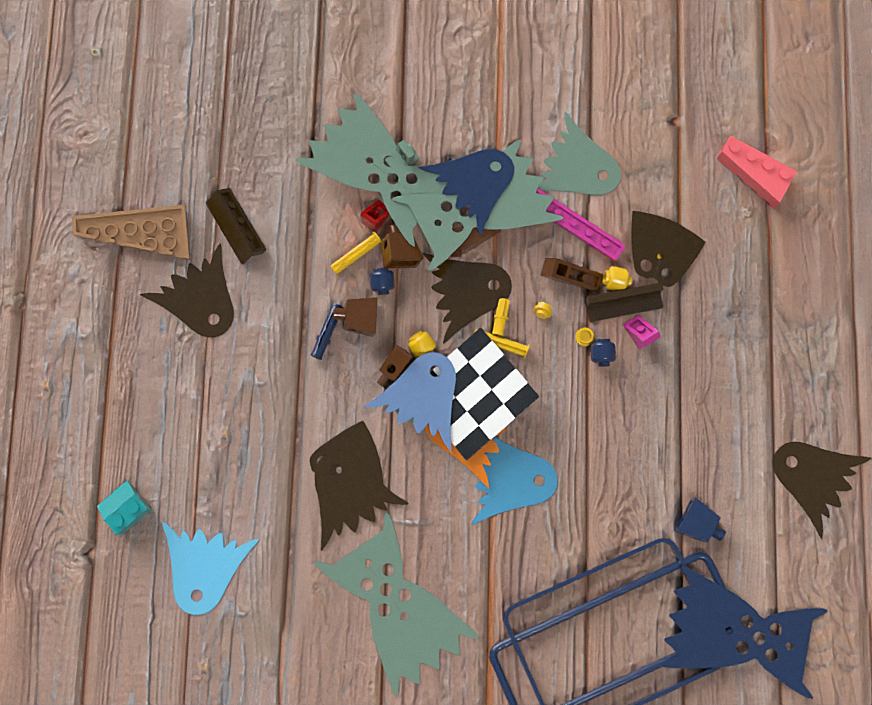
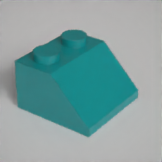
(123, 509)

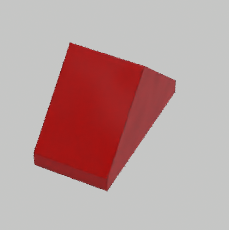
(375, 216)

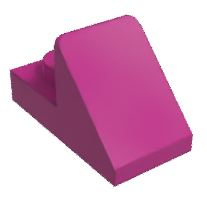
(641, 332)

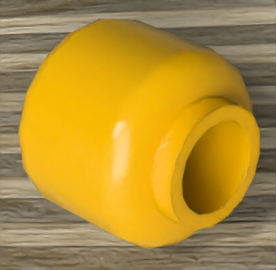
(616, 279)
(421, 343)

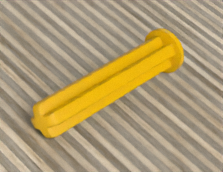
(356, 253)
(509, 345)

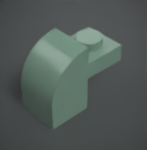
(408, 155)

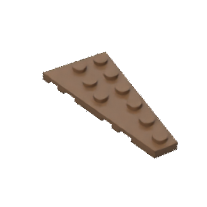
(149, 229)

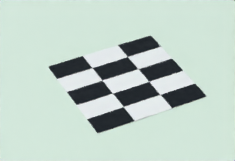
(486, 393)

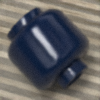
(382, 281)
(603, 352)

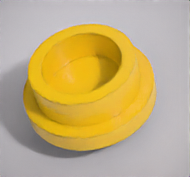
(543, 310)
(584, 336)

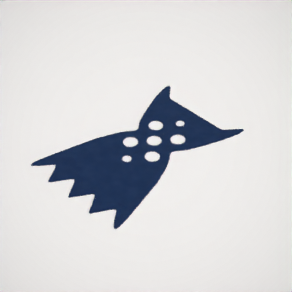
(707, 645)

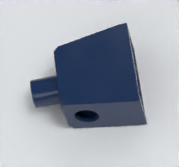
(699, 522)

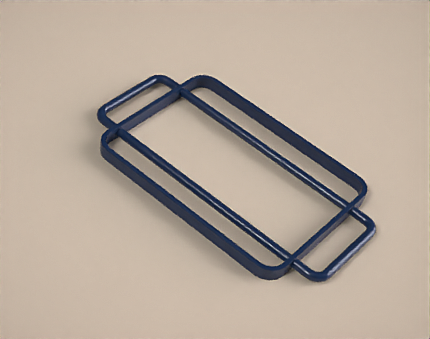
(514, 639)

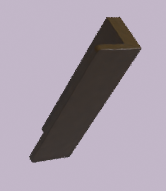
(235, 225)
(624, 302)

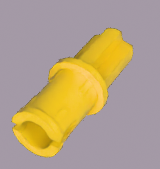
(501, 317)

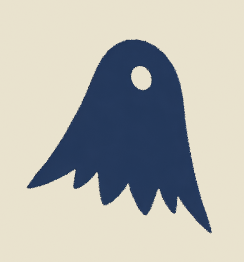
(475, 181)

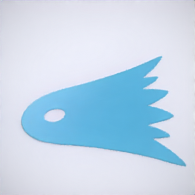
(202, 568)

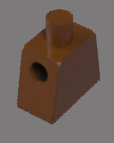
(398, 252)
(358, 315)
(401, 360)

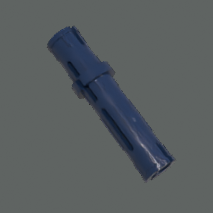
(323, 338)

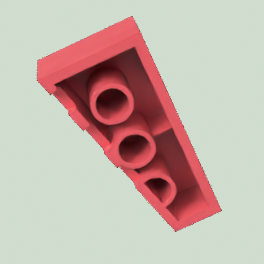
(757, 170)

